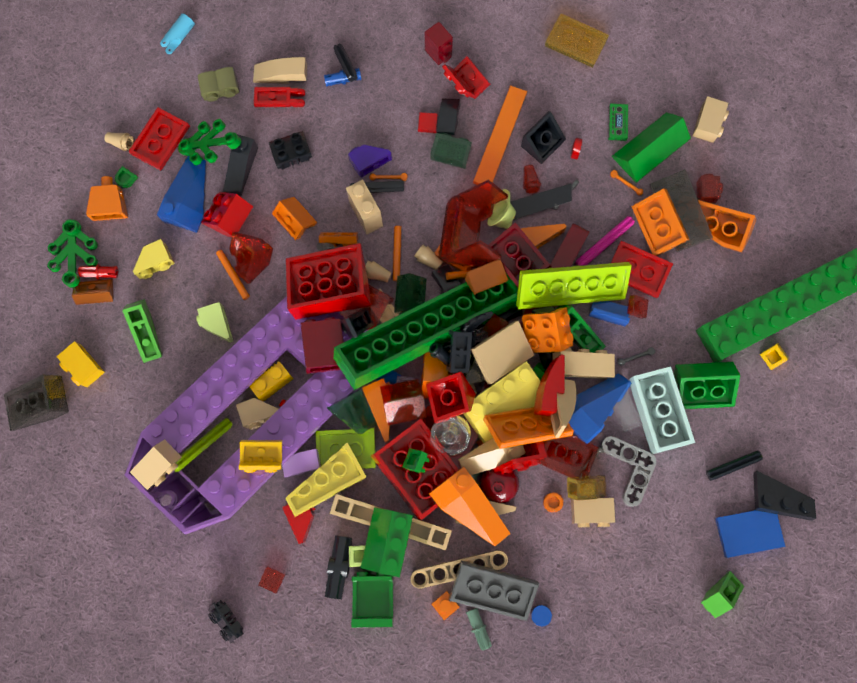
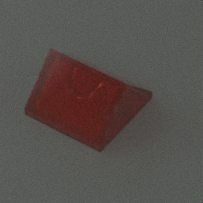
(403, 402)

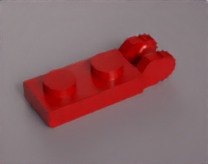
(278, 97)

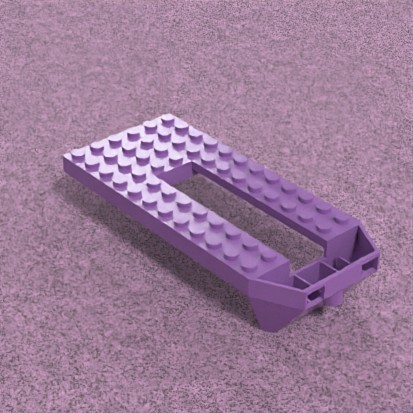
(211, 394)

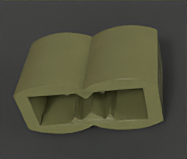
(218, 84)

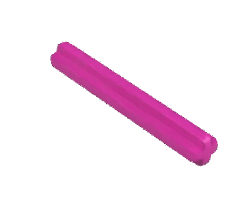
(606, 241)

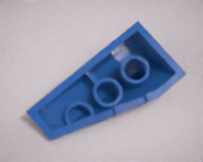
(185, 197)
(596, 405)

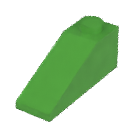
(143, 330)

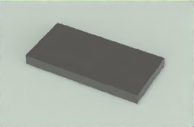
(493, 590)

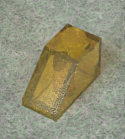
(586, 487)

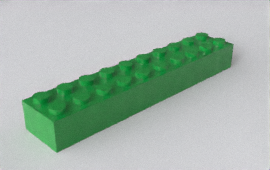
(780, 307)
(415, 330)

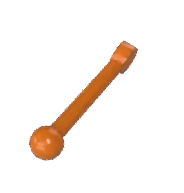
(614, 174)
(403, 176)

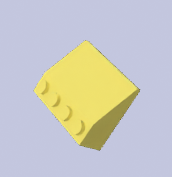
(510, 393)

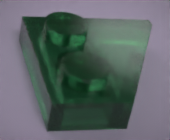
(354, 412)

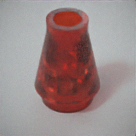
(531, 182)

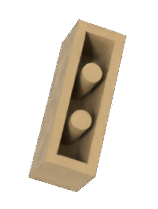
(588, 365)

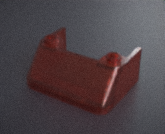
(463, 222)

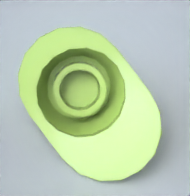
(502, 213)

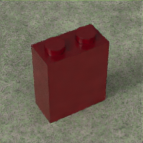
(319, 343)

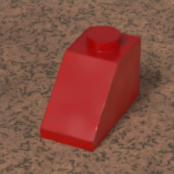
(301, 523)

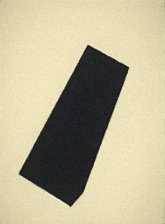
(542, 201)

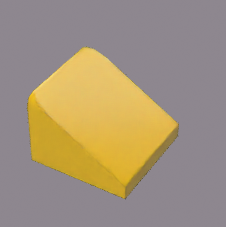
(774, 356)

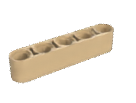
(448, 568)

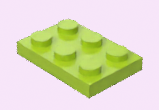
(362, 445)

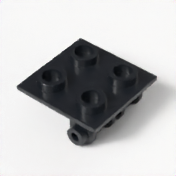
(289, 149)
(217, 614)

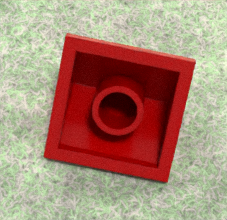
(450, 396)

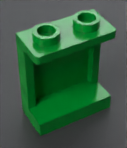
(372, 600)

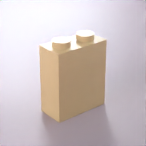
(364, 207)

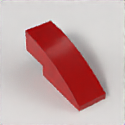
(550, 384)

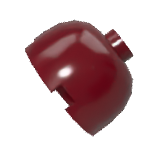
(499, 487)

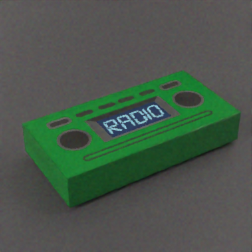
(618, 122)

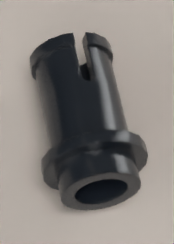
(437, 351)

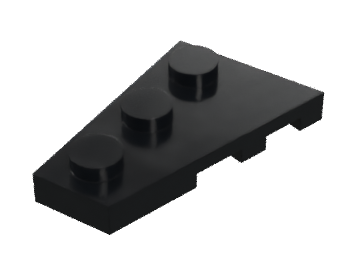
(781, 499)

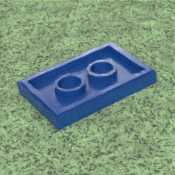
(749, 533)

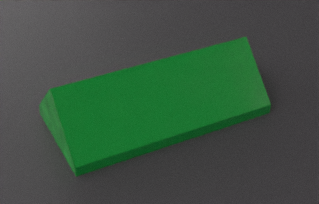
(652, 146)

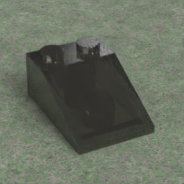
(36, 402)

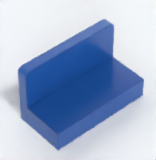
(610, 312)

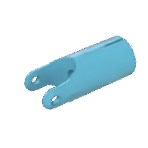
(177, 33)

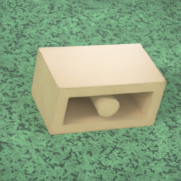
(710, 119)
(156, 464)
(593, 511)

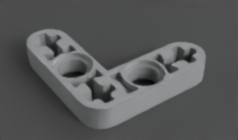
(639, 467)

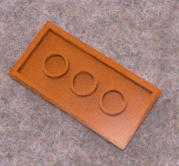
(521, 427)

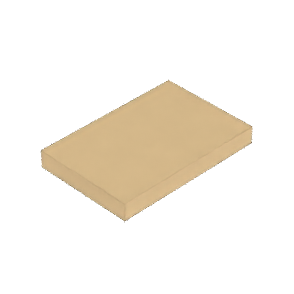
(502, 352)

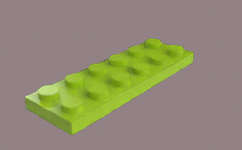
(573, 285)

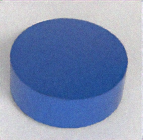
(541, 615)

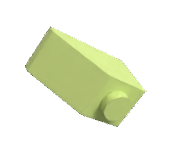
(214, 320)

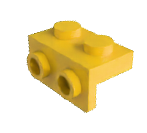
(260, 455)

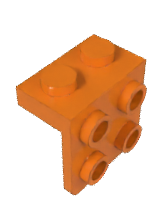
(548, 331)

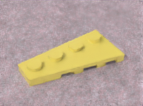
(331, 478)

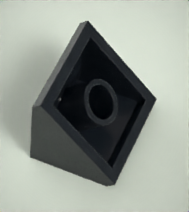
(543, 138)

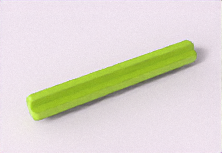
(203, 443)

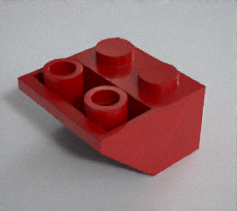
(227, 213)

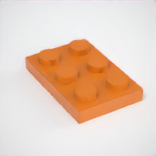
(660, 222)

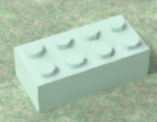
(661, 410)

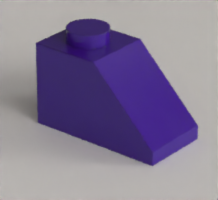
(368, 158)

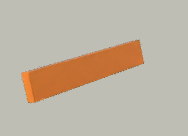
(500, 135)

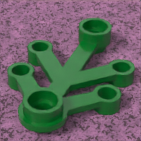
(189, 145)
(71, 251)

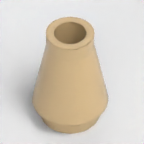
(120, 140)
(428, 257)
(377, 272)

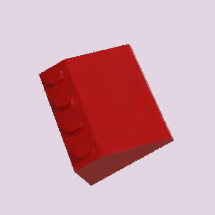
(327, 282)
(411, 485)

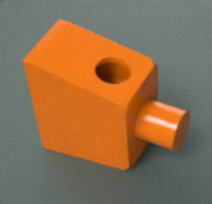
(106, 201)

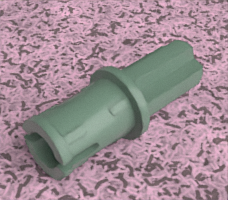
(479, 629)

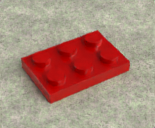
(159, 139)
(647, 270)

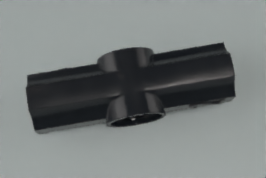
(338, 567)

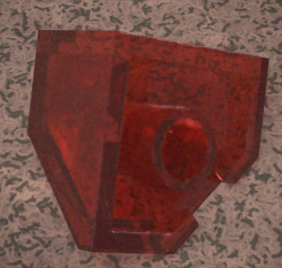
(251, 255)

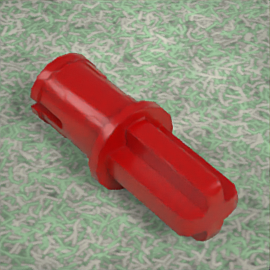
(98, 271)

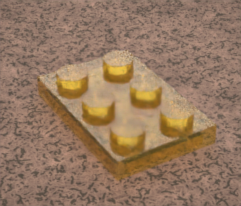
(576, 40)

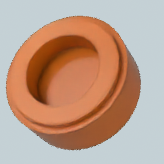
(553, 502)

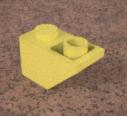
(153, 258)

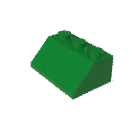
(707, 384)
(387, 542)

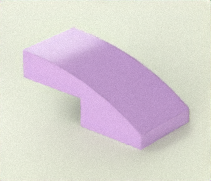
(301, 463)

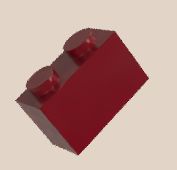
(438, 43)

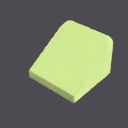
(356, 555)

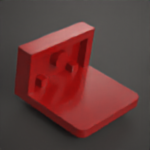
(467, 78)
(532, 457)

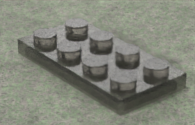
(687, 207)

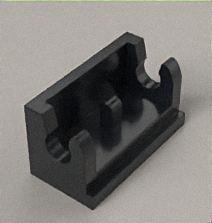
(460, 351)

